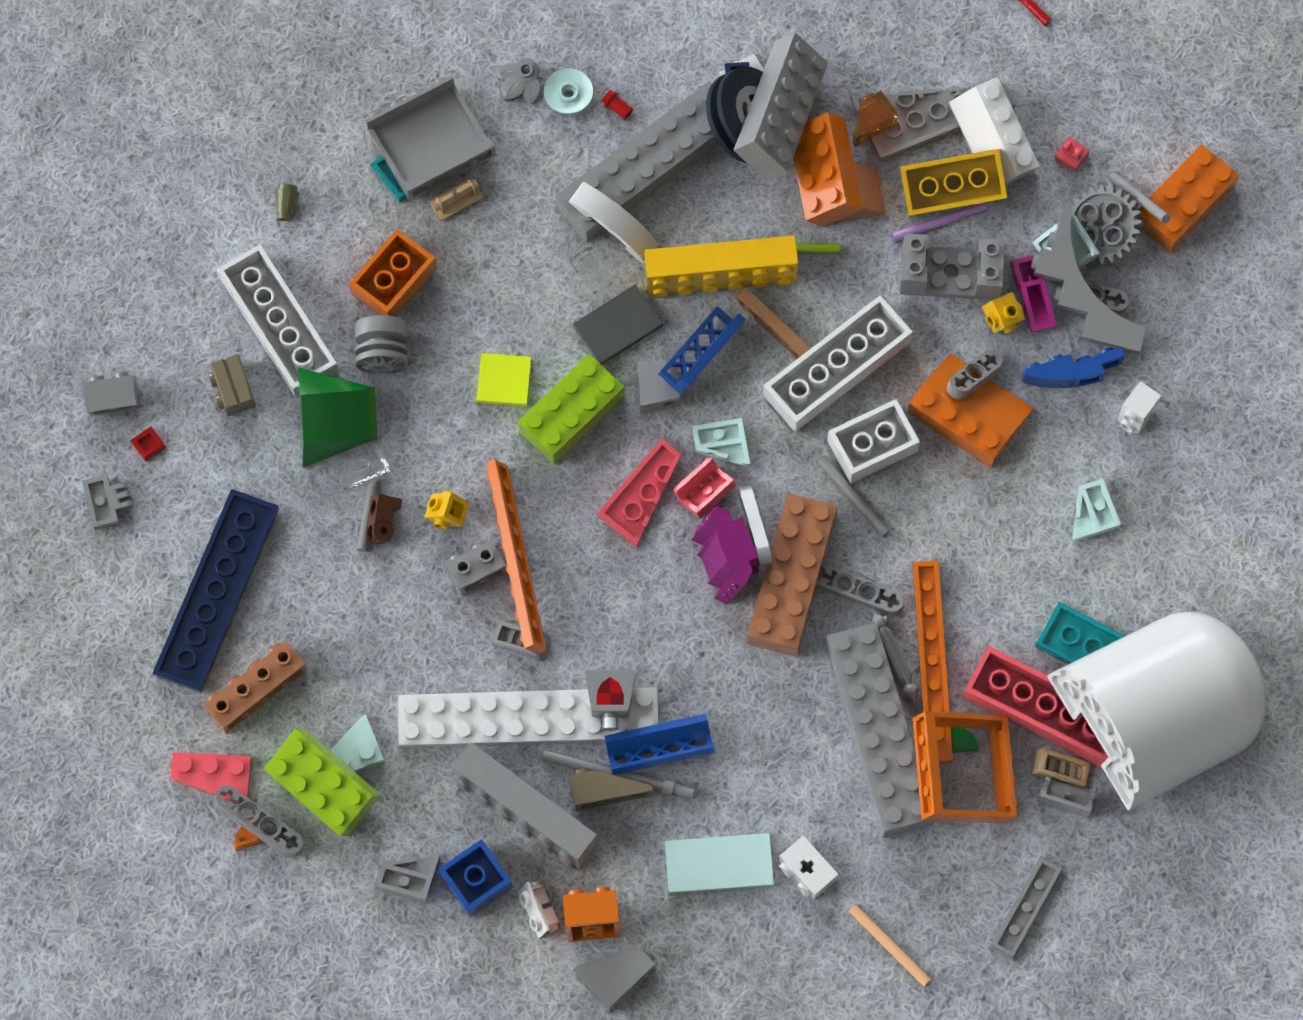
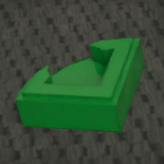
(963, 741)

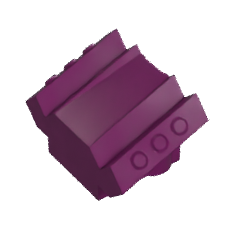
(726, 553)

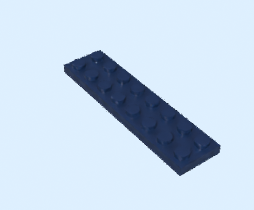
(216, 591)

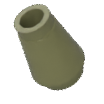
(286, 200)

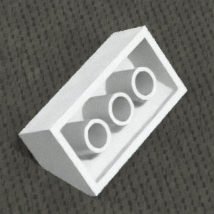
(991, 124)

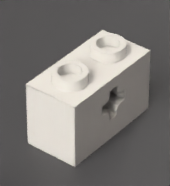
(1138, 408)
(821, 875)

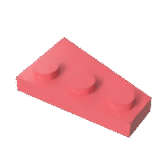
(212, 771)

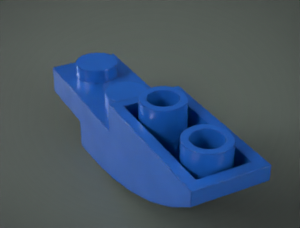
(1064, 373)

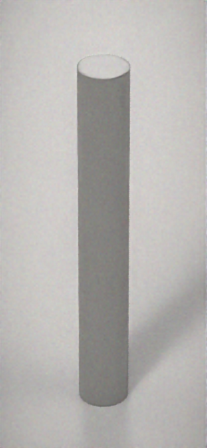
(363, 541)

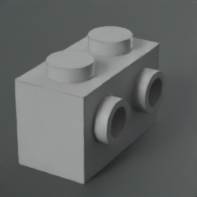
(111, 394)
(476, 567)

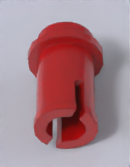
(617, 104)

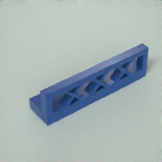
(709, 353)
(658, 740)

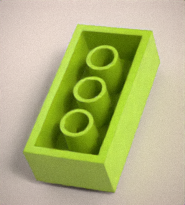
(571, 409)
(322, 782)

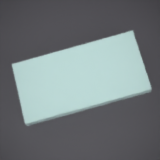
(719, 863)

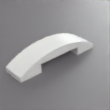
(614, 219)

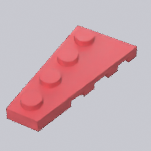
(637, 497)

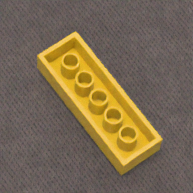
(721, 266)

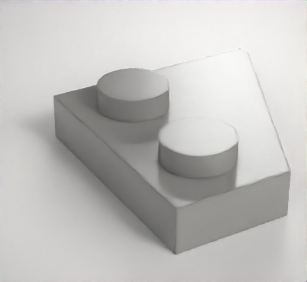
(409, 877)

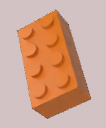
(826, 171)
(1188, 197)

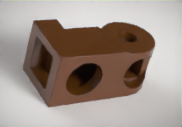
(380, 518)

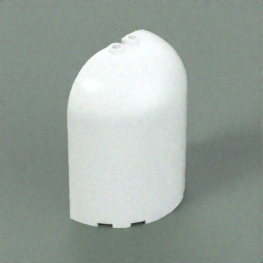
(1166, 702)

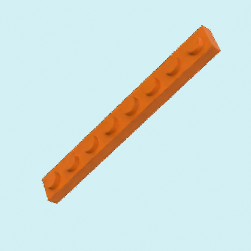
(517, 561)
(932, 649)

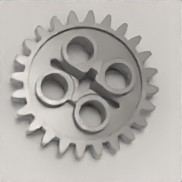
(1125, 222)

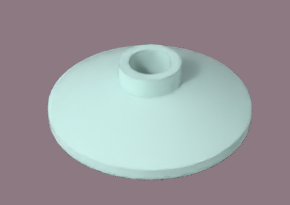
(568, 81)

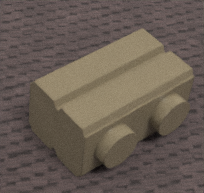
(232, 385)

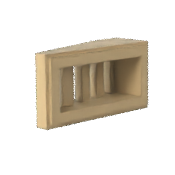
(1040, 761)

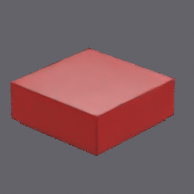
(148, 444)

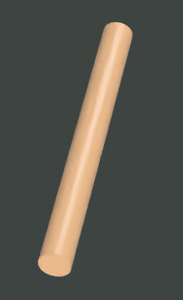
(889, 945)

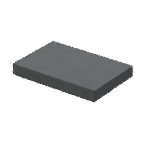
(618, 324)

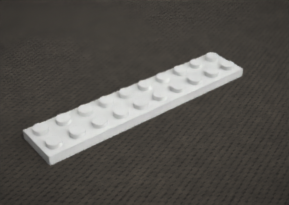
(512, 717)

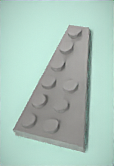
(920, 119)

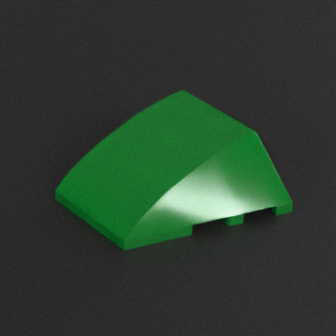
(334, 415)

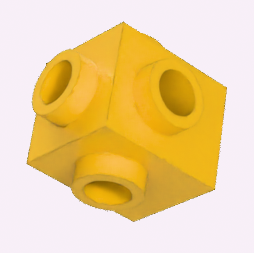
(1003, 313)
(446, 510)

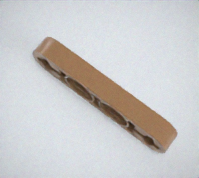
(771, 323)

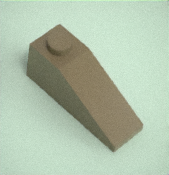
(601, 789)

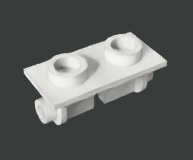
(541, 920)

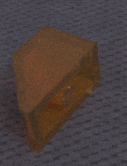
(873, 117)

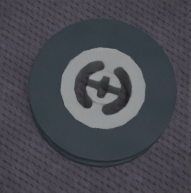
(729, 103)

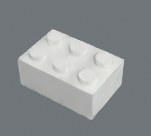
(873, 441)

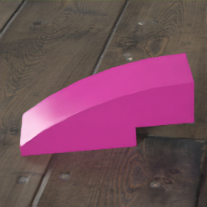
(1033, 295)

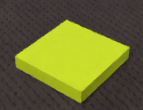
(504, 380)

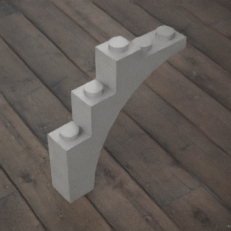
(1059, 265)

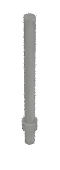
(667, 787)

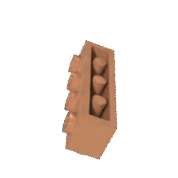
(255, 687)

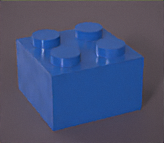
(475, 878)

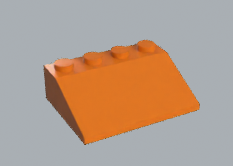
(979, 423)

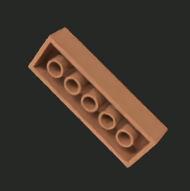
(794, 575)

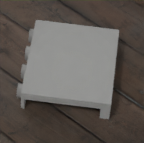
(429, 138)

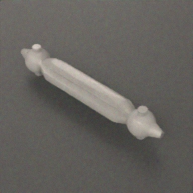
(896, 658)

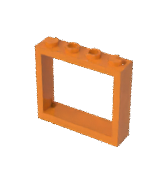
(929, 770)

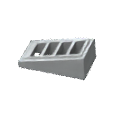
(518, 648)

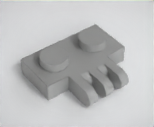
(105, 500)

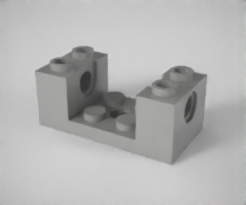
(978, 269)

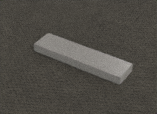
(1026, 908)

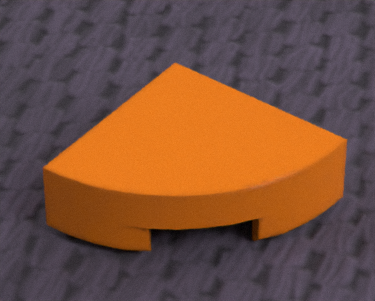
(245, 838)

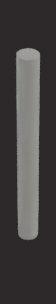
(1139, 197)
(854, 497)

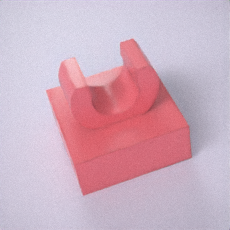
(1071, 154)

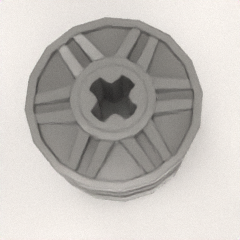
(381, 344)

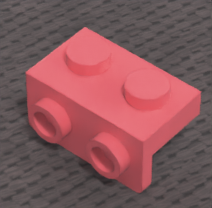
(704, 488)

